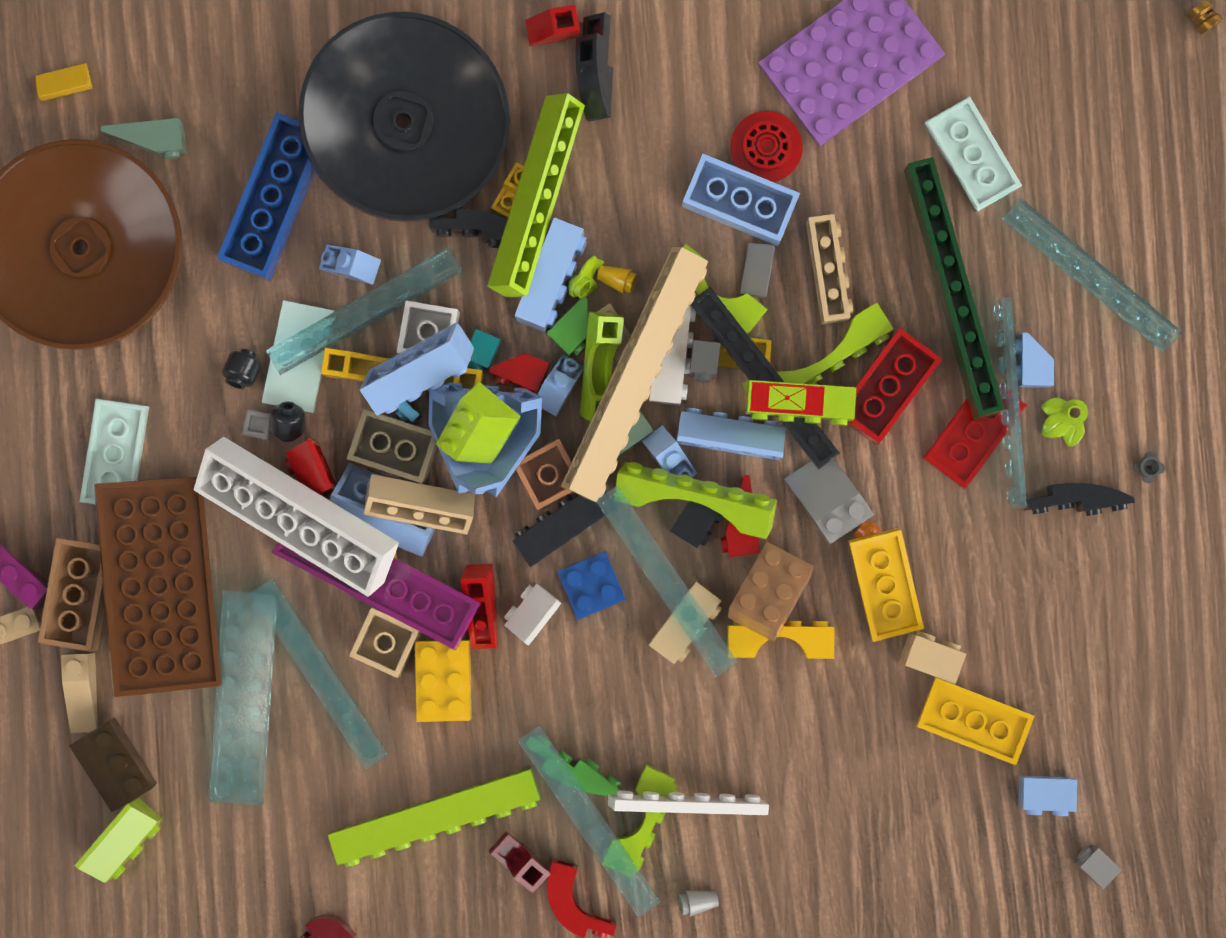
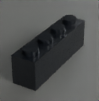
(557, 528)

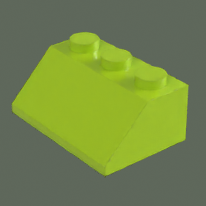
(478, 427)
(120, 841)

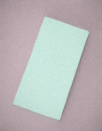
(972, 154)
(303, 381)
(113, 445)

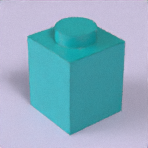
(484, 350)

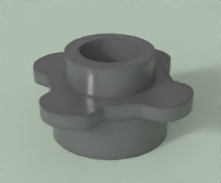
(1156, 467)

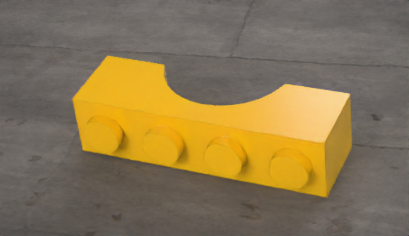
(814, 640)

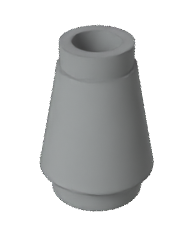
(697, 901)

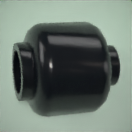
(241, 369)
(287, 421)

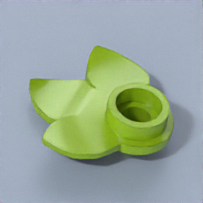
(584, 284)
(1061, 422)

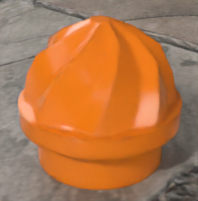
(867, 528)

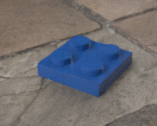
(591, 585)

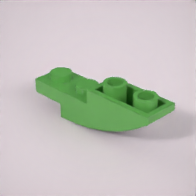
(591, 778)

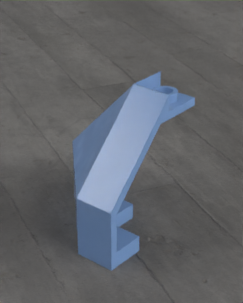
(484, 476)

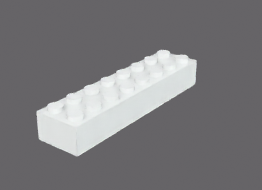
(295, 516)

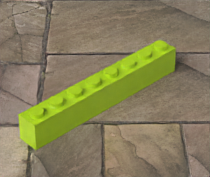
(536, 195)
(434, 816)

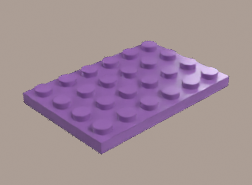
(849, 63)

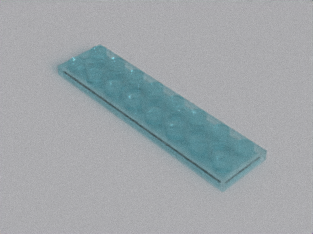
(243, 698)

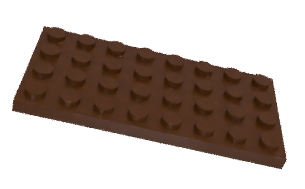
(157, 586)

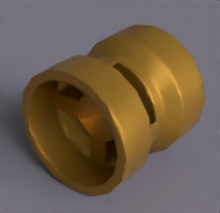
(1204, 16)

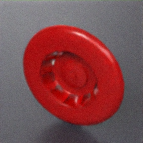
(767, 145)

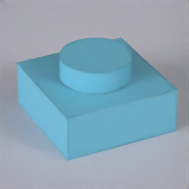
(407, 413)

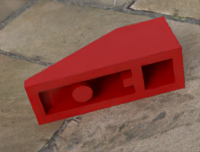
(737, 543)
(479, 585)

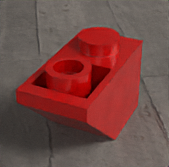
(553, 26)
(523, 371)

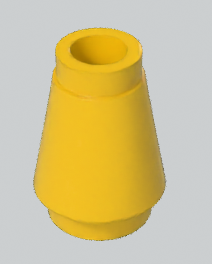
(618, 278)

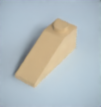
(80, 691)

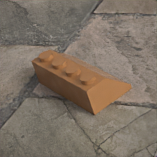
(74, 597)

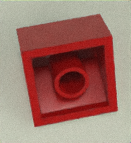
(311, 467)

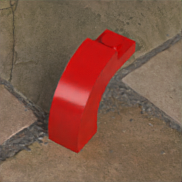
(565, 907)

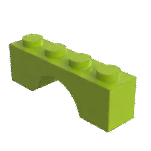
(744, 308)
(602, 340)
(654, 781)

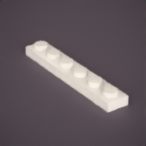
(678, 803)

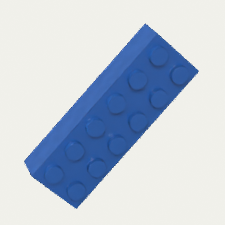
(269, 202)

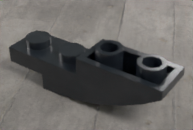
(592, 71)
(470, 223)
(1087, 498)

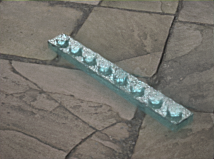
(1092, 275)
(364, 311)
(1011, 415)
(666, 581)
(324, 680)
(589, 821)

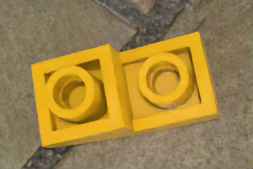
(505, 198)

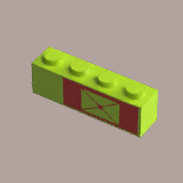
(800, 401)

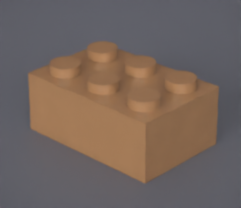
(770, 591)

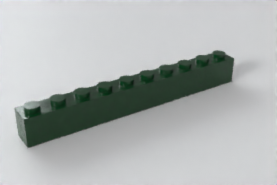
(953, 288)

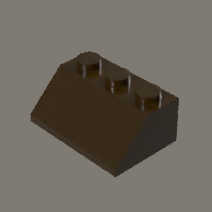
(113, 764)

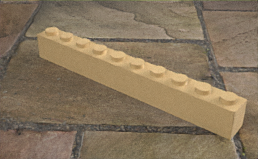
(635, 373)

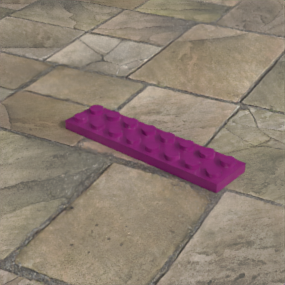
(407, 597)

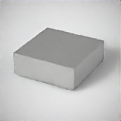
(257, 424)

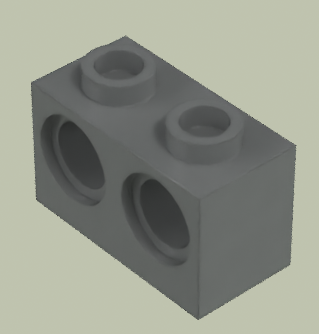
(704, 360)

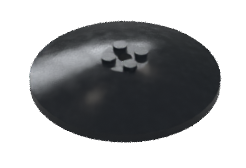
(411, 69)

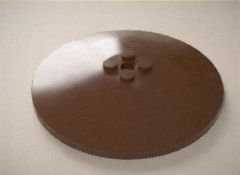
(132, 236)

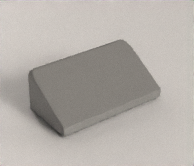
(757, 270)

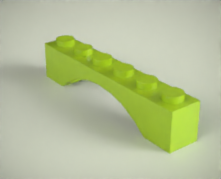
(863, 330)
(746, 511)

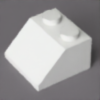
(532, 613)

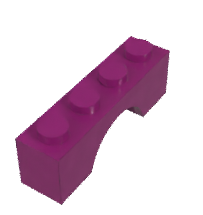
(22, 580)

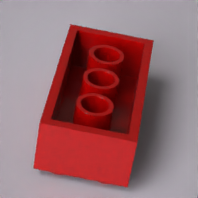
(891, 385)

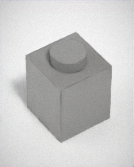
(1097, 866)

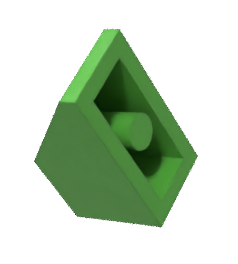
(571, 329)

